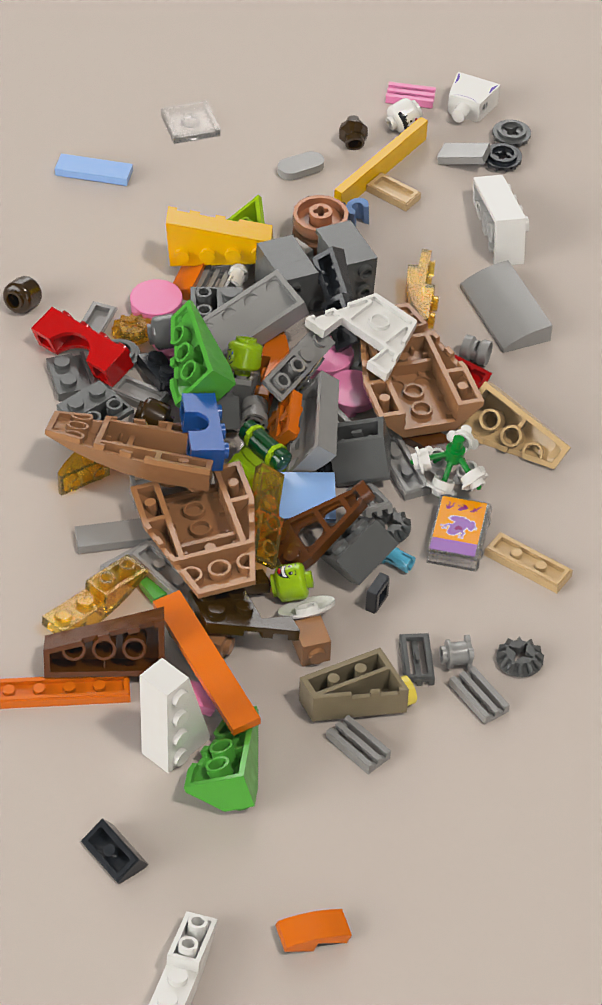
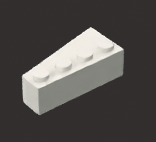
(501, 218)
(169, 716)

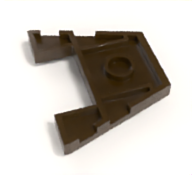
(234, 612)

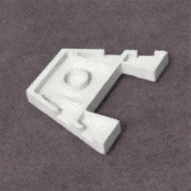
(376, 323)

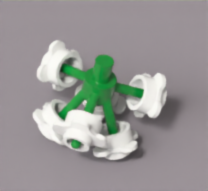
(436, 459)

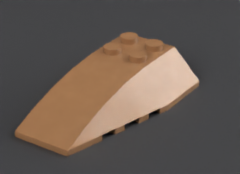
(426, 388)
(133, 448)
(204, 533)

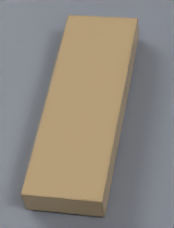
(528, 562)

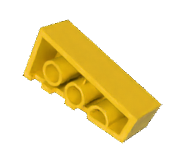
(212, 240)

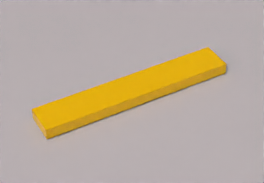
(383, 161)

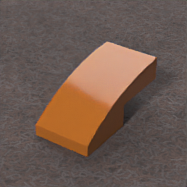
(308, 929)

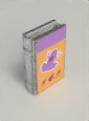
(459, 533)

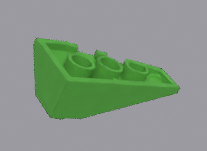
(197, 357)
(226, 770)

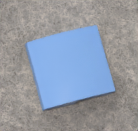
(305, 491)

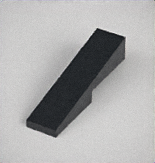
(336, 289)

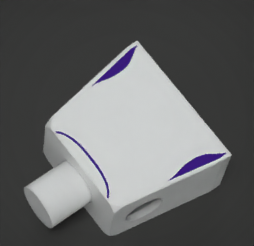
(472, 98)

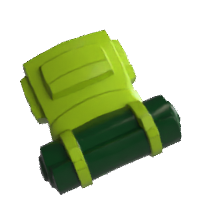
(260, 448)

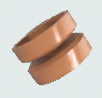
(316, 213)

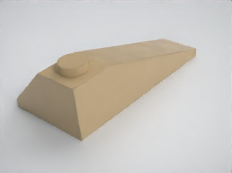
(514, 430)

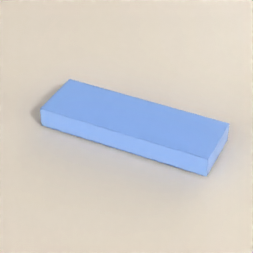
(94, 169)

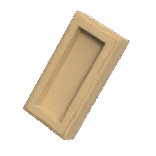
(393, 192)

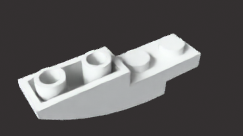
(185, 961)

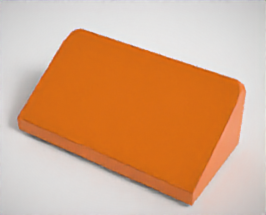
(188, 277)

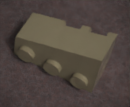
(354, 688)

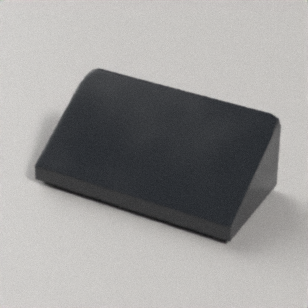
(113, 851)

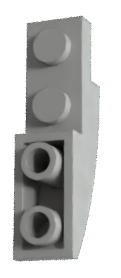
(297, 364)

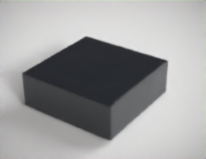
(377, 593)

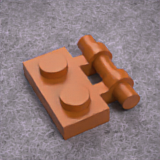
(284, 421)

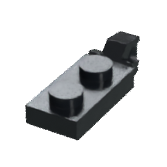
(157, 369)

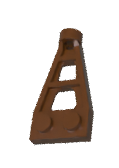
(292, 547)

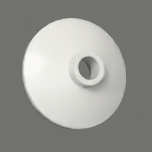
(308, 607)

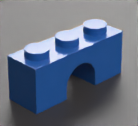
(206, 435)

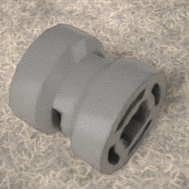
(476, 350)
(254, 408)

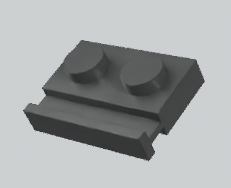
(69, 374)

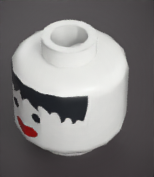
(403, 114)

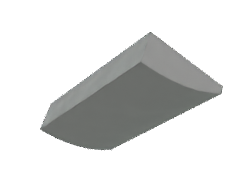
(507, 307)
(257, 312)
(318, 425)

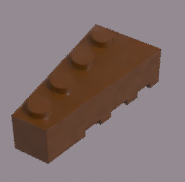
(107, 648)

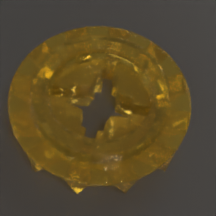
(137, 335)

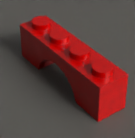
(61, 332)

